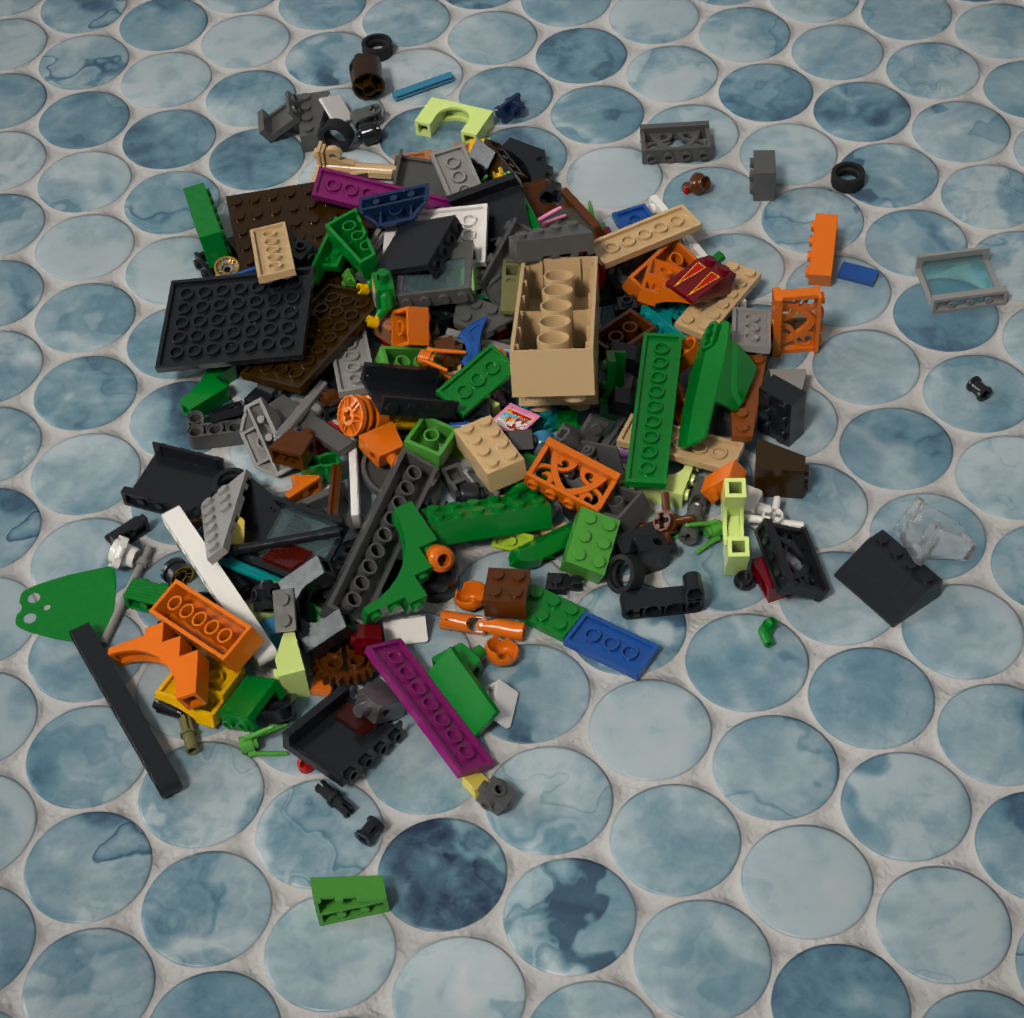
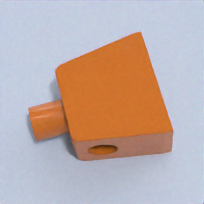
(381, 444)

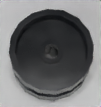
(442, 586)

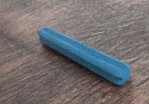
(422, 86)

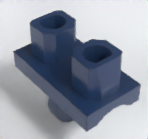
(511, 107)

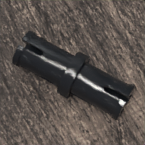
(335, 798)

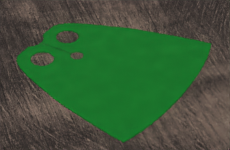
(72, 602)

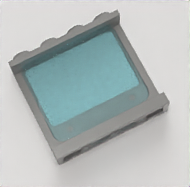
(959, 280)

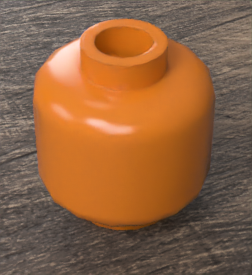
(440, 557)

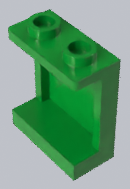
(248, 701)

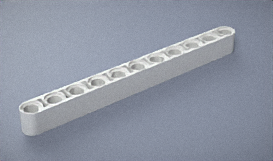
(215, 578)

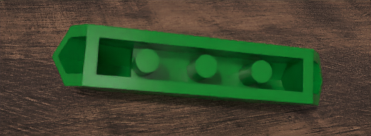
(542, 548)

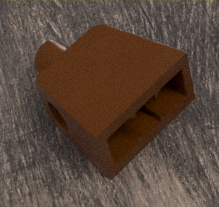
(294, 448)

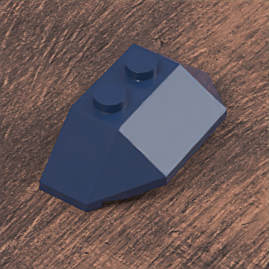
(395, 206)

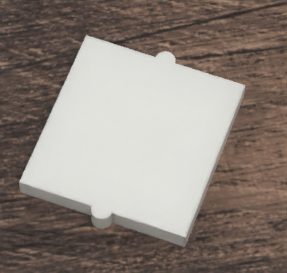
(335, 107)

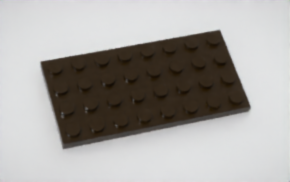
(334, 322)

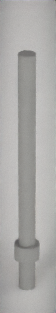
(140, 565)

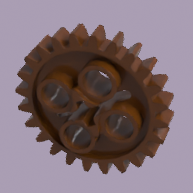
(331, 665)

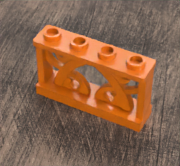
(784, 301)
(569, 497)

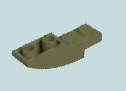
(509, 286)

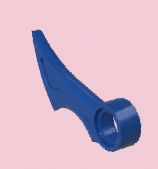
(471, 338)

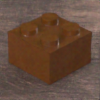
(507, 593)

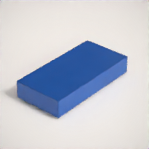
(858, 274)

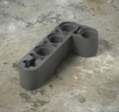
(212, 435)

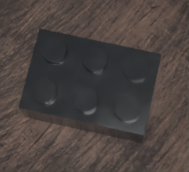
(781, 410)

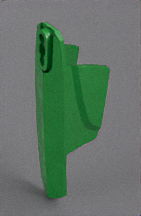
(718, 376)

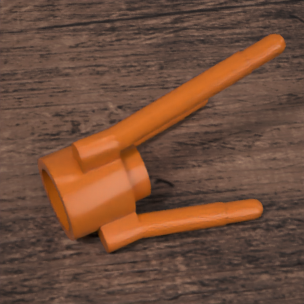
(427, 358)

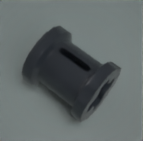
(979, 388)
(369, 830)

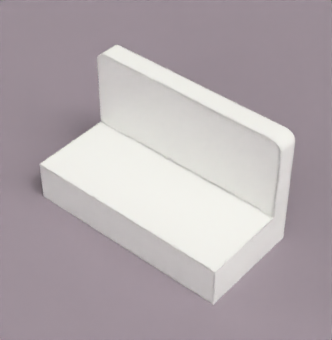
(408, 628)
(505, 700)

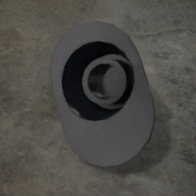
(280, 711)

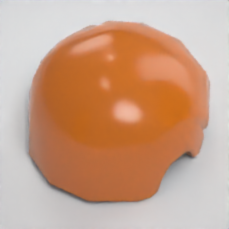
(470, 596)
(501, 651)

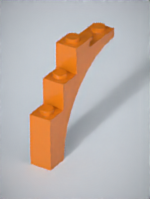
(161, 646)

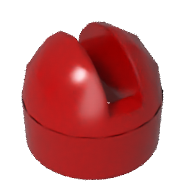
(306, 769)

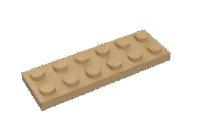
(645, 236)
(272, 253)
(698, 317)
(708, 454)

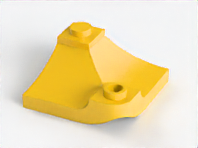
(220, 687)

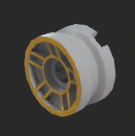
(225, 264)

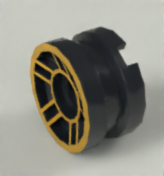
(177, 569)

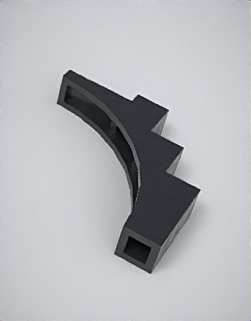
(534, 164)

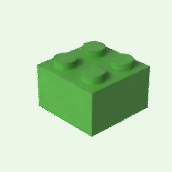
(431, 440)

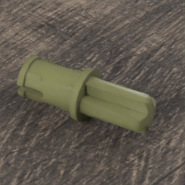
(188, 735)

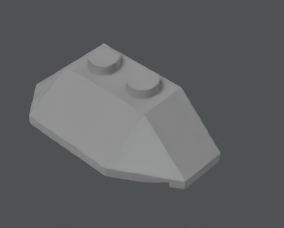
(257, 432)

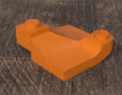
(654, 283)

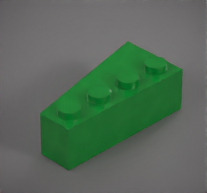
(353, 242)

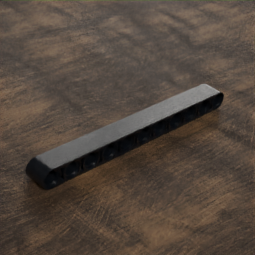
(126, 711)

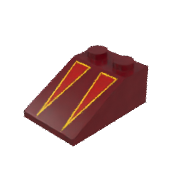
(702, 280)

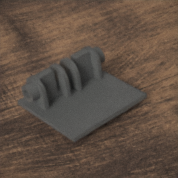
(604, 454)

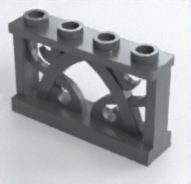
(688, 132)

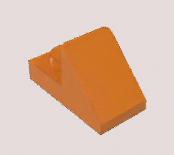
(304, 487)

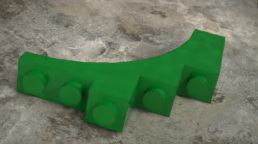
(210, 391)
(415, 569)

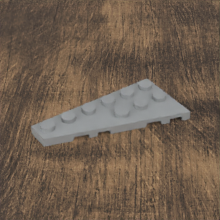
(219, 516)

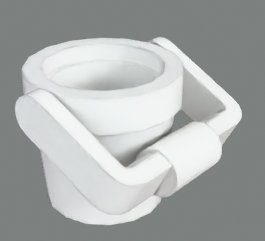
(123, 553)

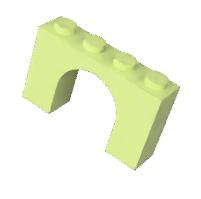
(439, 111)
(677, 485)
(735, 545)

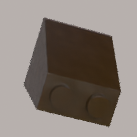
(780, 471)

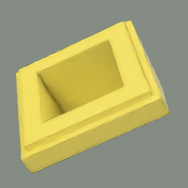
(472, 783)

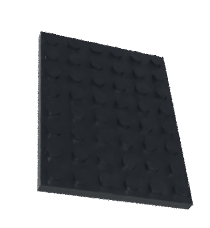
(235, 321)

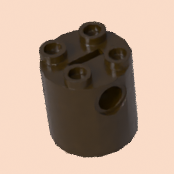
(366, 76)

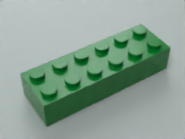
(207, 223)
(488, 517)

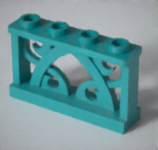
(664, 317)

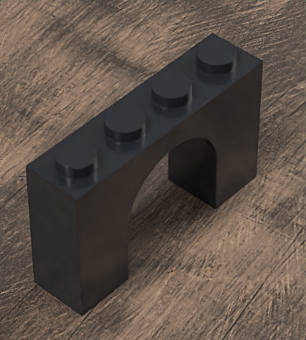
(622, 400)
(332, 630)

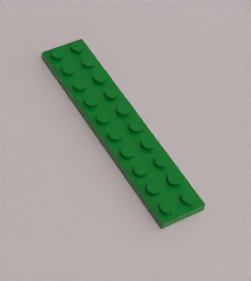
(654, 411)

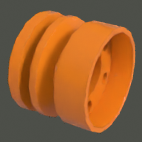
(359, 415)

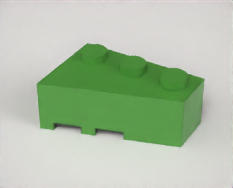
(348, 897)

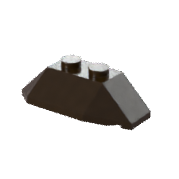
(504, 160)

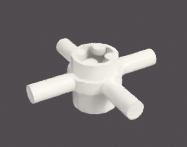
(775, 514)

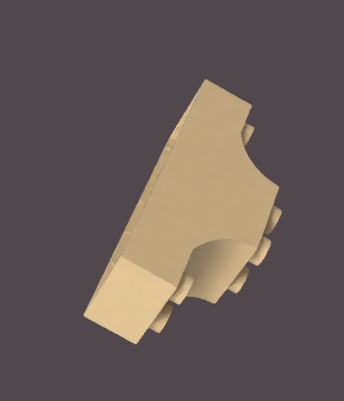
(556, 334)

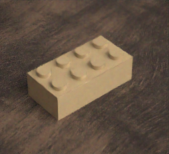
(490, 453)

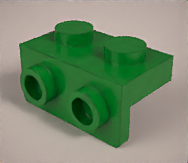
(614, 370)

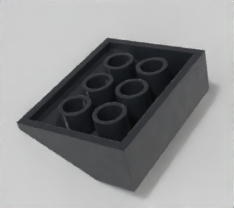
(889, 579)

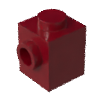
(366, 635)

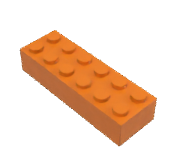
(207, 626)

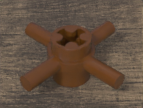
(662, 517)

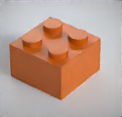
(410, 326)

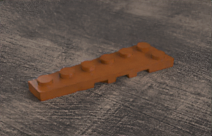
(743, 420)

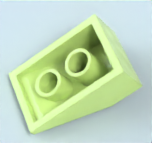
(290, 667)

